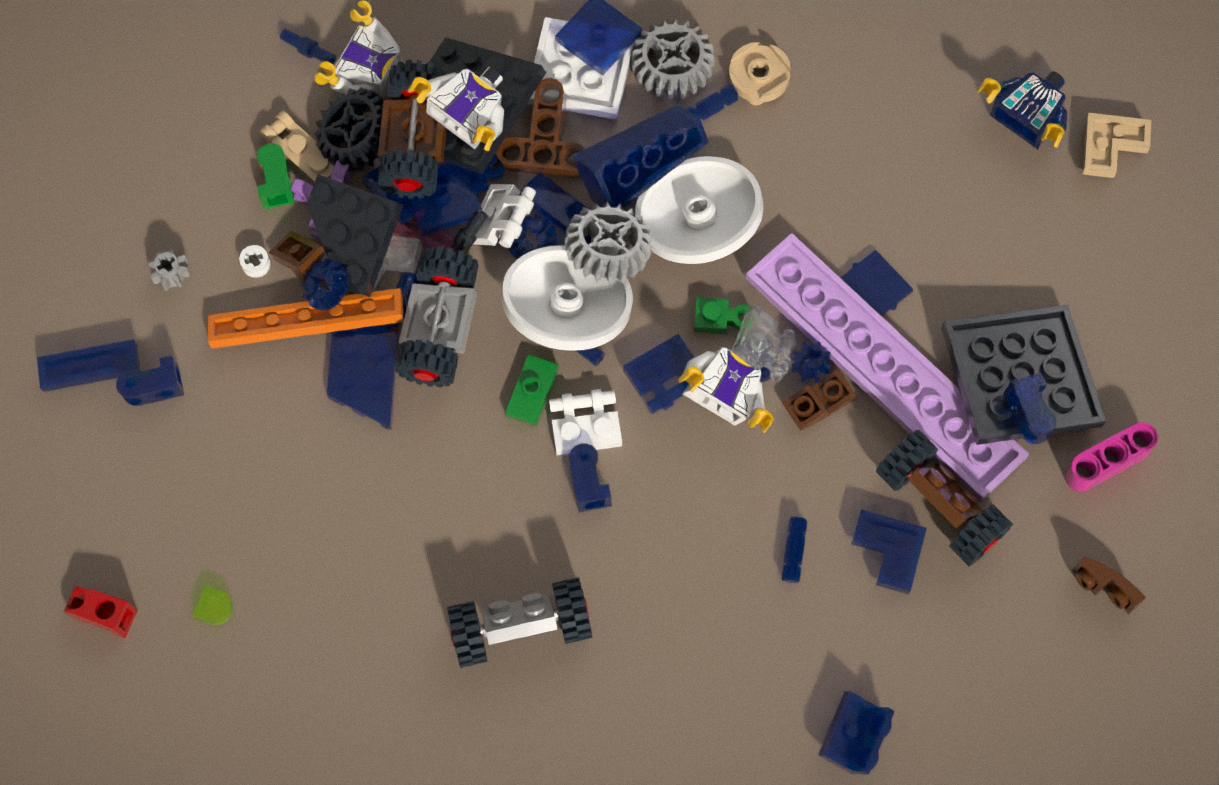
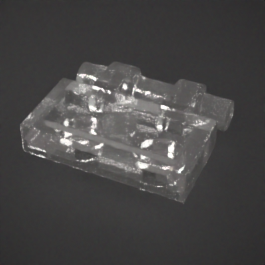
(758, 336)

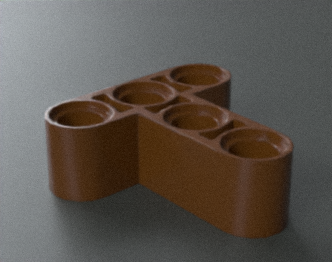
(543, 141)

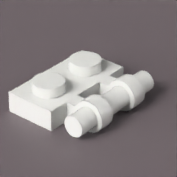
(498, 205)
(598, 429)

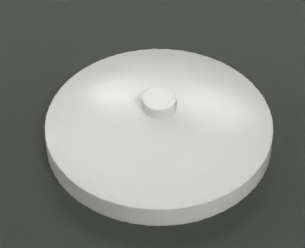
(701, 210)
(560, 306)

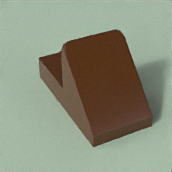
(298, 254)

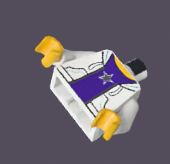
(365, 59)
(464, 104)
(727, 388)

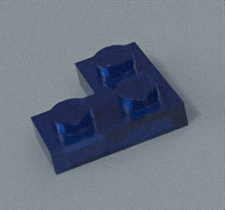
(898, 541)

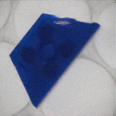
(364, 370)

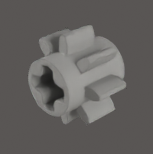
(169, 278)

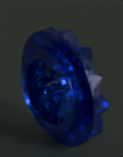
(538, 225)
(336, 280)

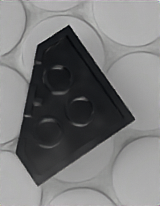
(353, 229)

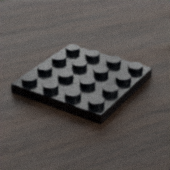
(516, 88)
(1015, 345)

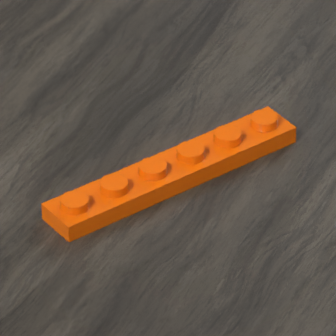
(302, 320)

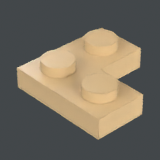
(1109, 134)

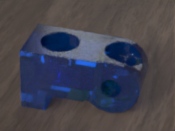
(151, 384)
(1029, 408)
(584, 469)

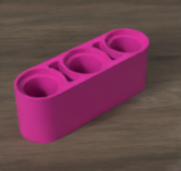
(1119, 444)

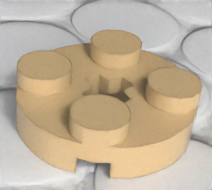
(759, 89)

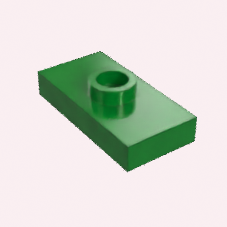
(532, 390)

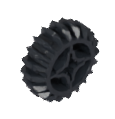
(347, 123)

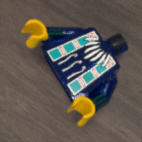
(1029, 106)

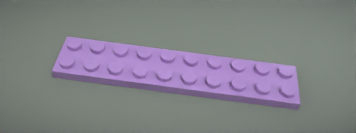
(881, 363)

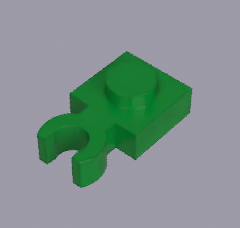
(714, 315)

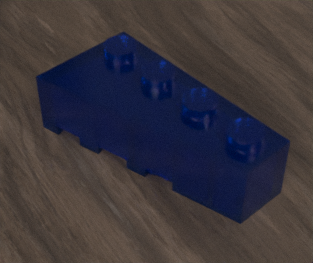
(639, 156)

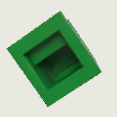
(277, 177)

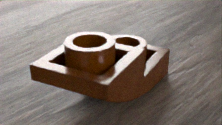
(820, 400)
(1097, 576)

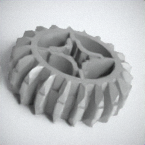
(674, 70)
(609, 232)

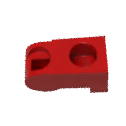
(101, 610)

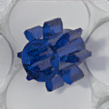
(814, 354)

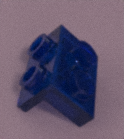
(856, 734)

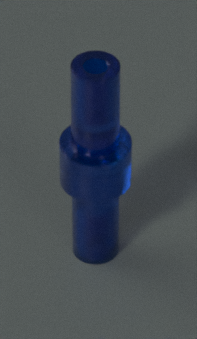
(307, 46)

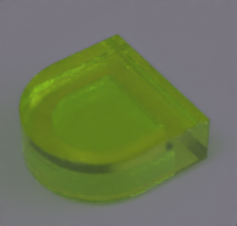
(213, 606)

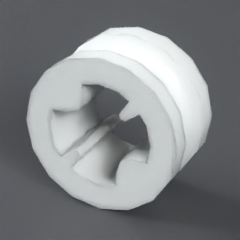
(261, 255)

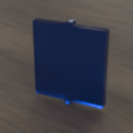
(877, 283)

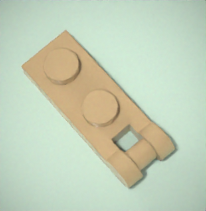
(298, 147)

